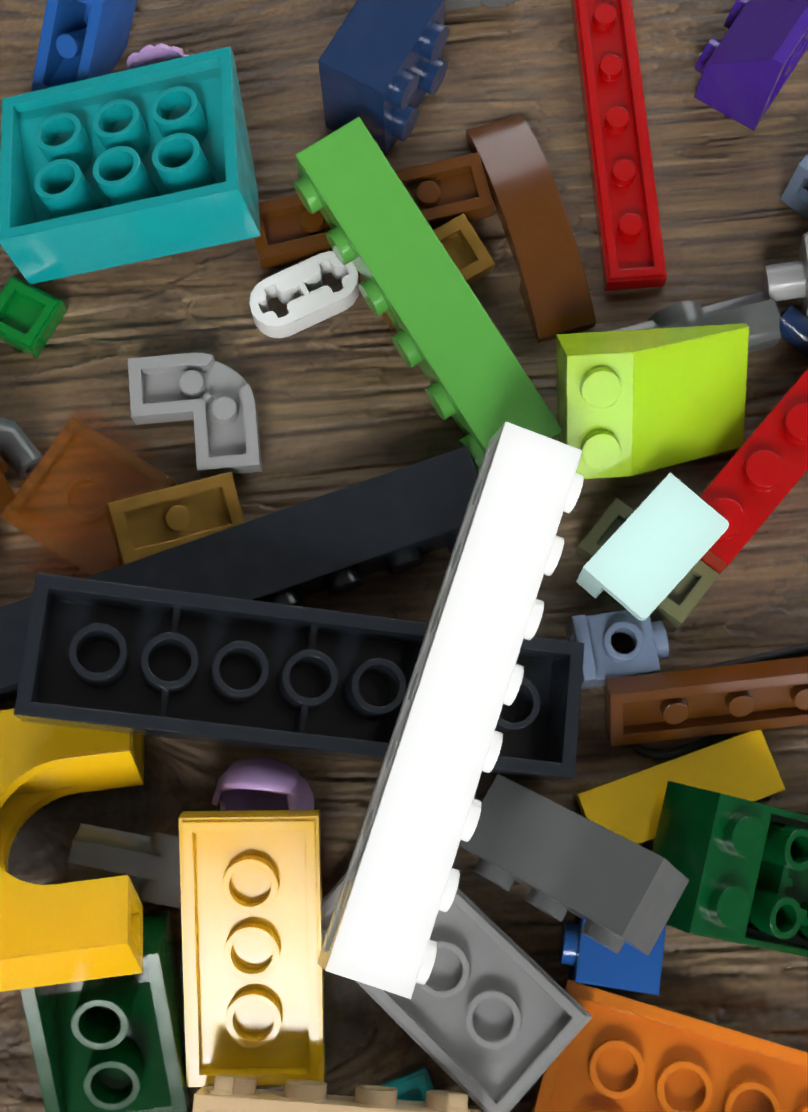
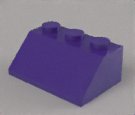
(753, 58)

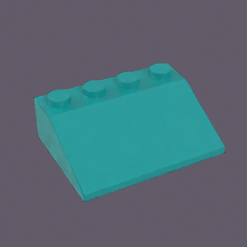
(126, 168)

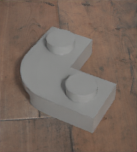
(202, 391)

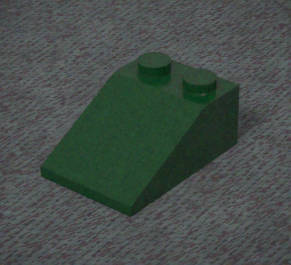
(114, 1038)

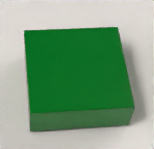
(28, 316)

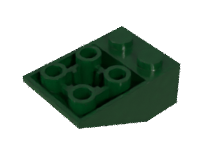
(741, 868)

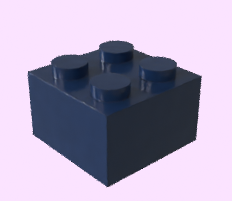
(384, 66)

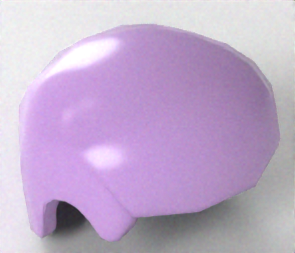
(262, 785)

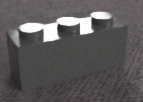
(574, 867)

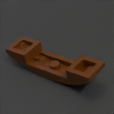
(535, 228)

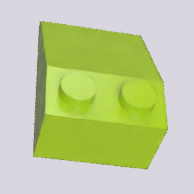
(651, 396)

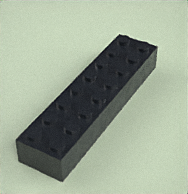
(263, 675)

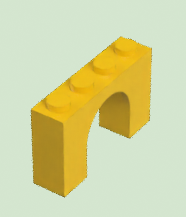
(71, 927)

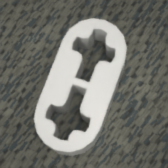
(306, 296)

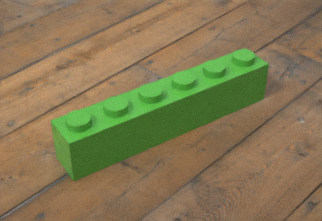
(419, 289)

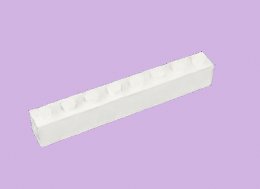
(451, 714)

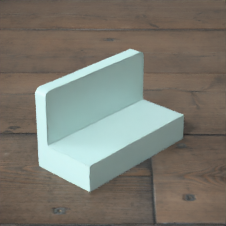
(654, 548)

